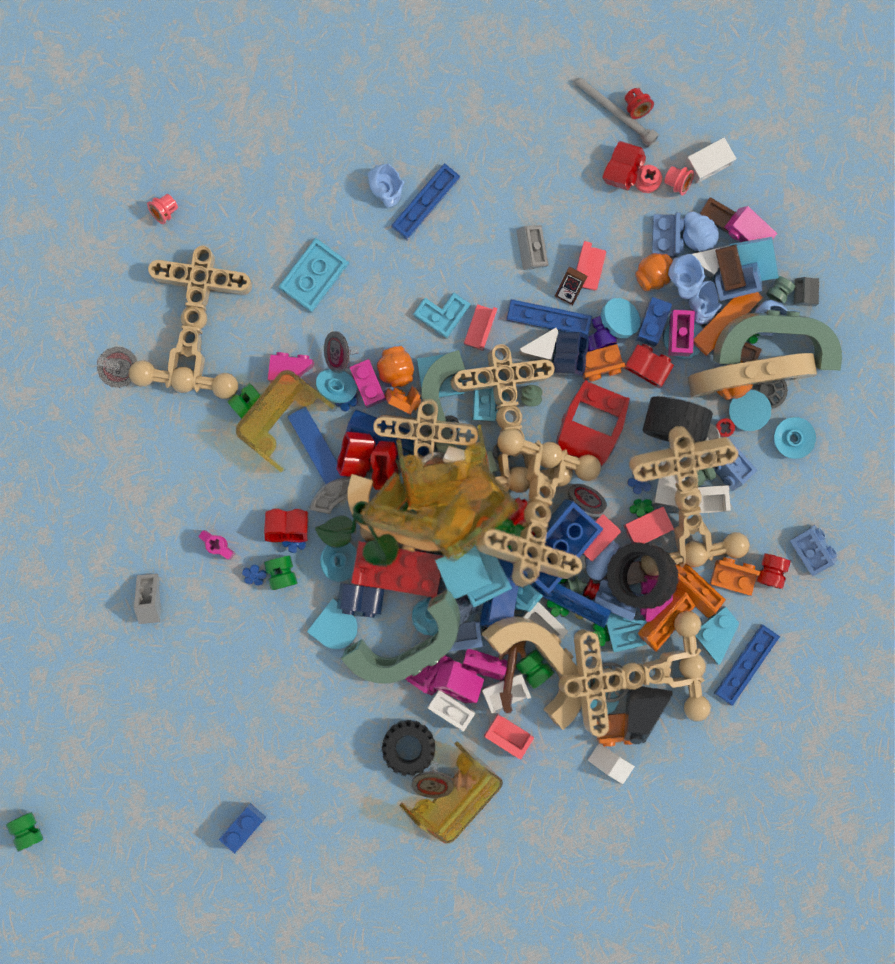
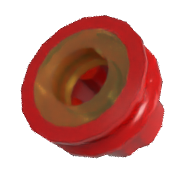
(639, 104)

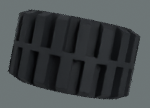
(401, 765)

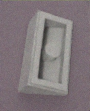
(532, 247)

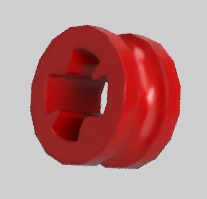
(731, 427)
(591, 589)

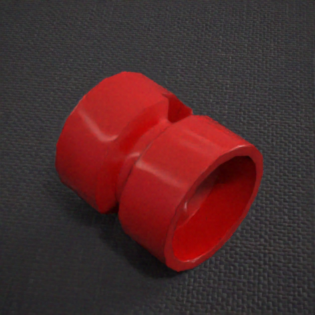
(773, 571)

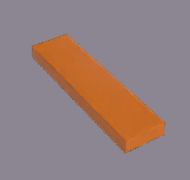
(738, 306)

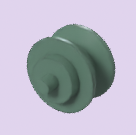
(531, 395)
(576, 585)

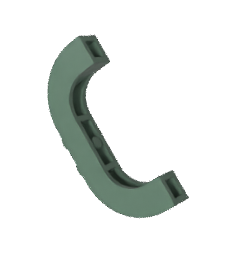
(732, 338)
(439, 371)
(411, 662)

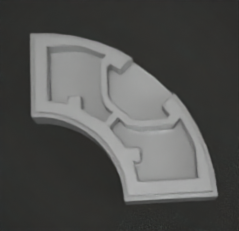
(330, 495)

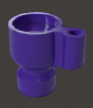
(601, 337)

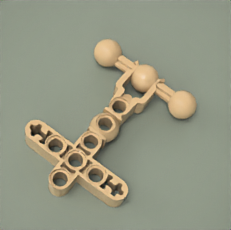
(184, 378)
(420, 439)
(720, 452)
(549, 456)
(516, 477)
(691, 667)

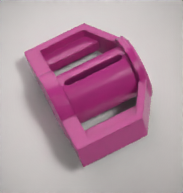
(216, 544)

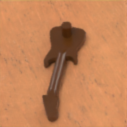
(506, 696)

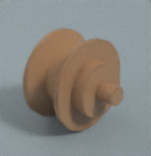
(463, 780)

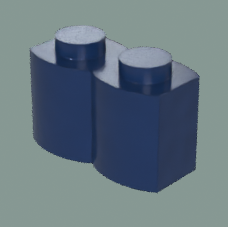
(570, 353)
(360, 599)

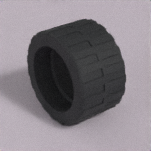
(668, 413)
(618, 571)

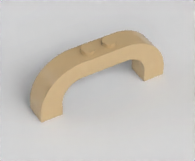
(753, 372)
(359, 490)
(511, 630)

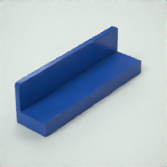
(363, 423)
(503, 604)

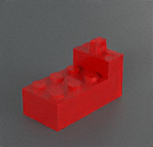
(409, 573)

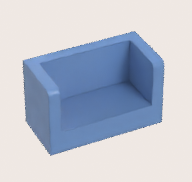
(752, 279)
(468, 636)

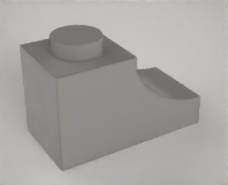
(147, 599)

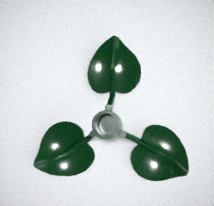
(338, 531)

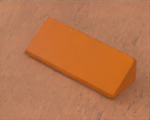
(702, 594)
(662, 626)

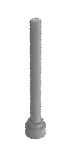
(648, 136)

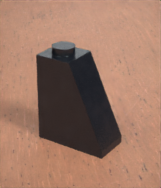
(643, 711)

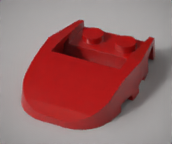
(582, 440)

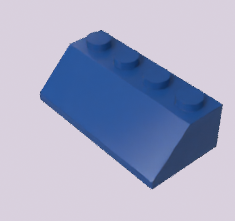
(569, 532)

